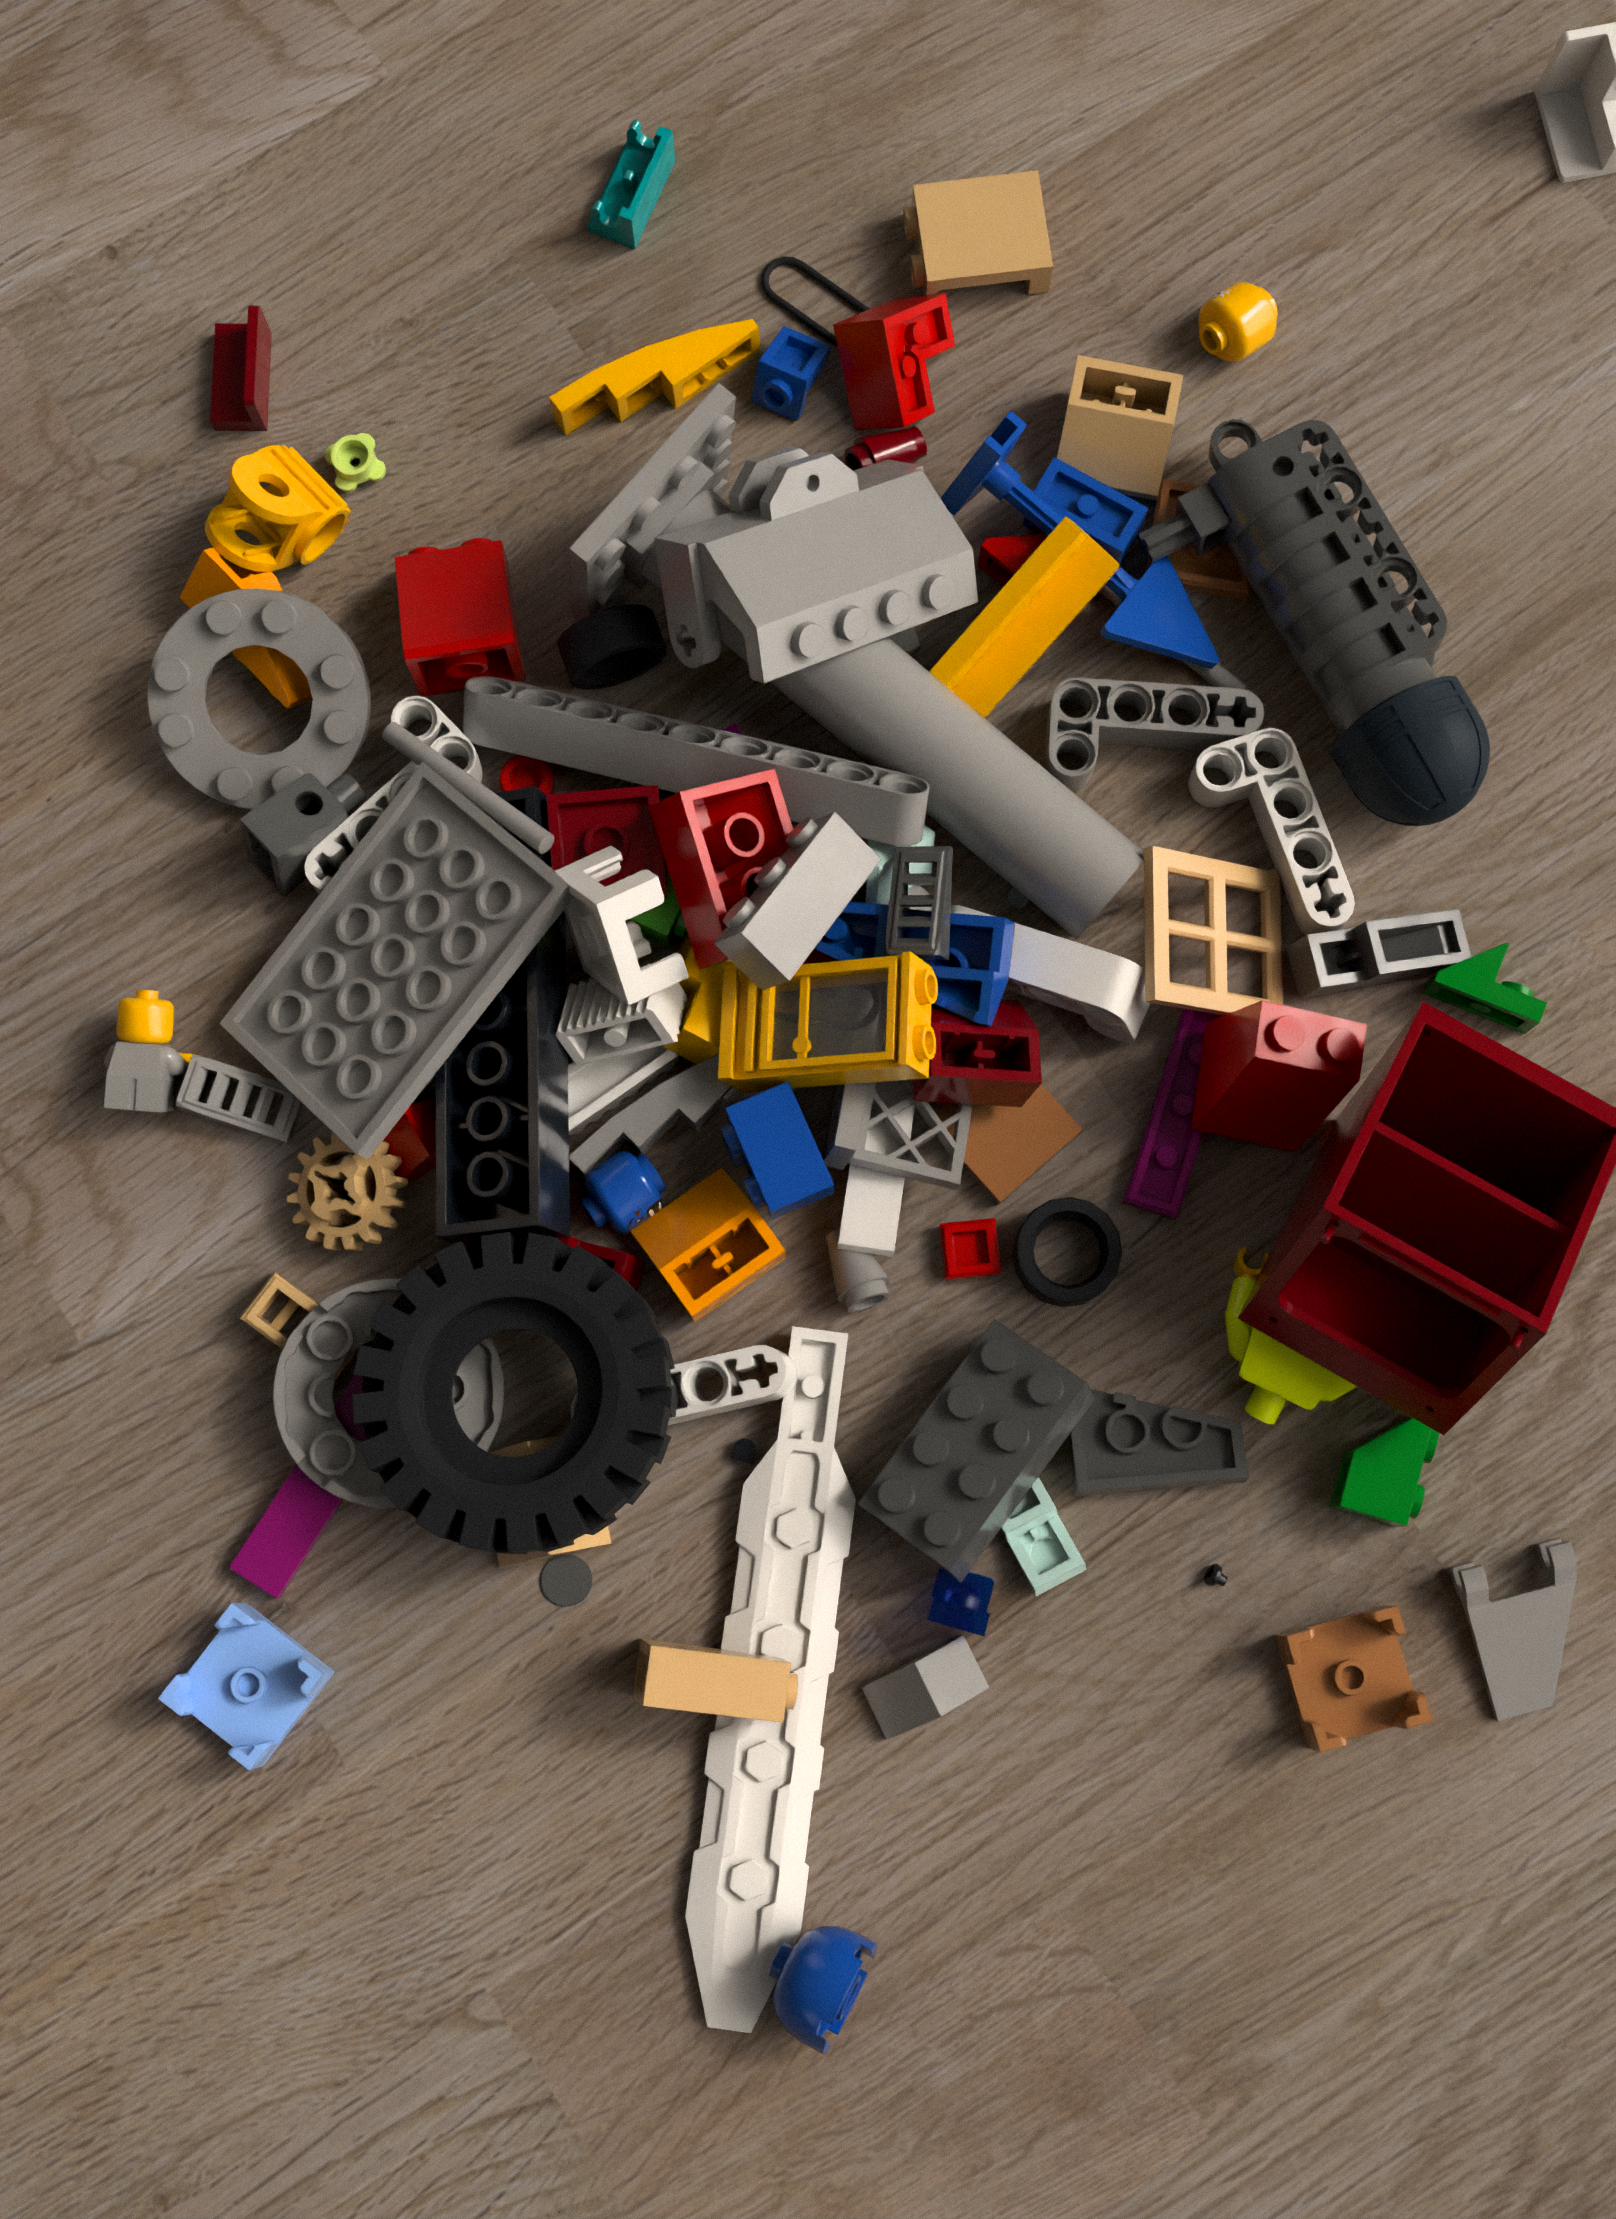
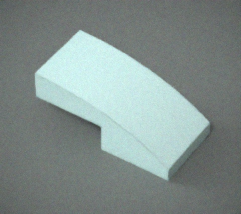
(1041, 1541)

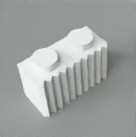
(602, 1026)

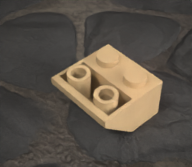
(1120, 424)

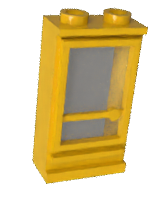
(829, 1025)

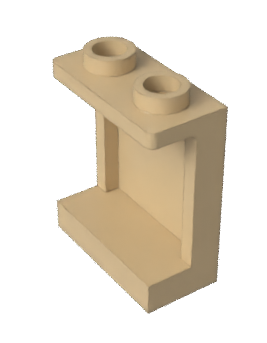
(979, 233)

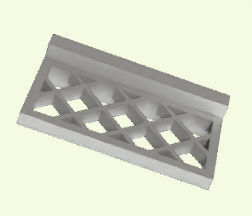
(851, 1122)

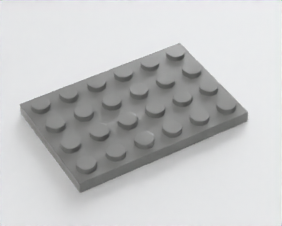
(396, 959)

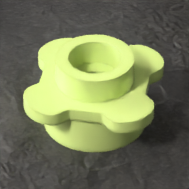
(354, 447)

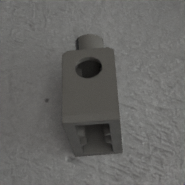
(293, 823)

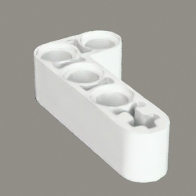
(442, 737)
(1281, 834)
(1078, 979)
(748, 1360)

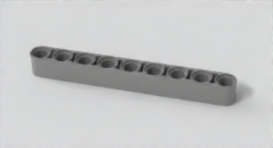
(686, 755)

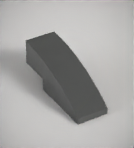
(1377, 953)

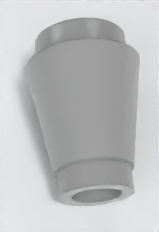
(856, 1276)

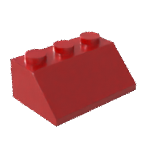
(715, 848)

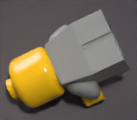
(143, 1063)

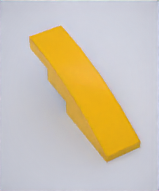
(670, 367)

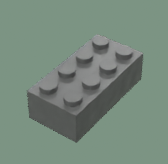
(977, 1450)

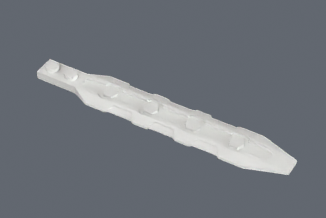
(763, 1773)

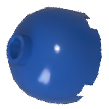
(819, 1982)

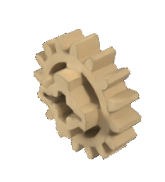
(327, 1201)

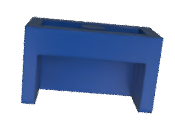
(1095, 507)

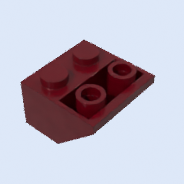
(982, 1062)

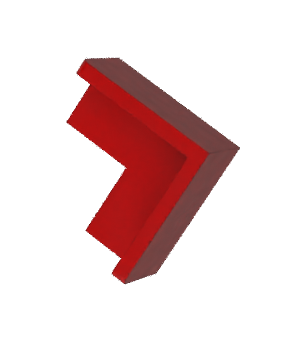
(886, 357)

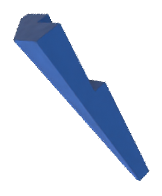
(967, 982)

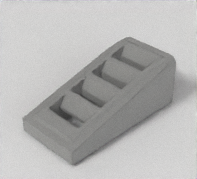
(195, 1083)

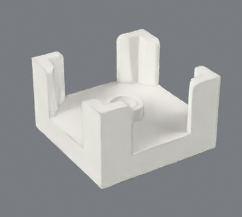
(599, 930)

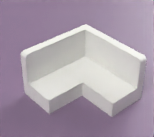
(1580, 103)

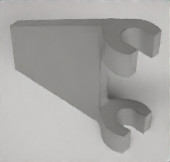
(1520, 1634)

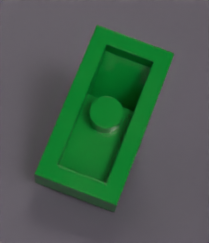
(1473, 988)

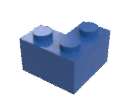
(777, 1150)

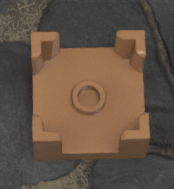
(1350, 1677)

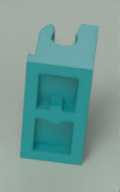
(633, 186)

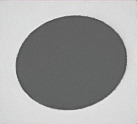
(566, 1580)

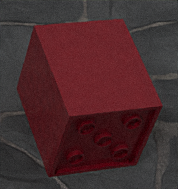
(1438, 1221)

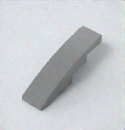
(689, 1095)

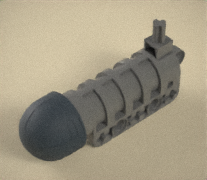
(1405, 737)

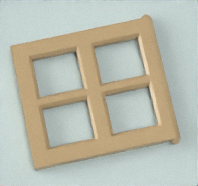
(1158, 928)

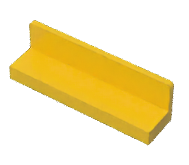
(1025, 617)

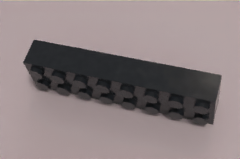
(507, 1098)

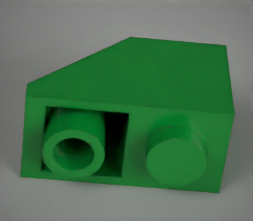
(1383, 1474)

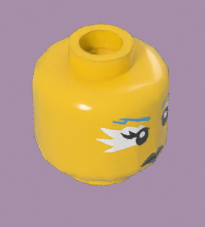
(1237, 321)

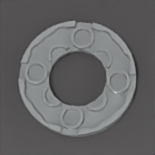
(268, 620)
(307, 1381)

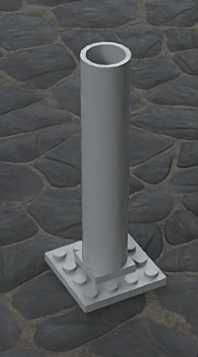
(873, 696)

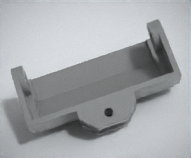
(814, 562)

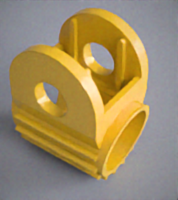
(290, 518)

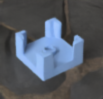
(249, 1685)

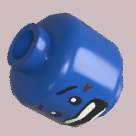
(622, 1192)

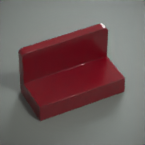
(241, 374)

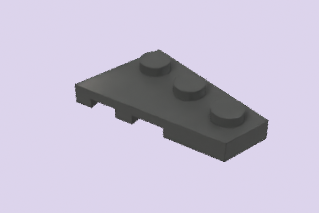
(1152, 1447)

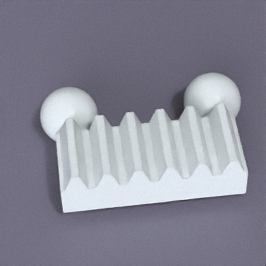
(605, 1083)

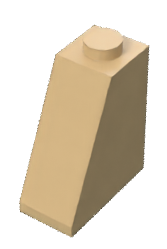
(713, 1681)

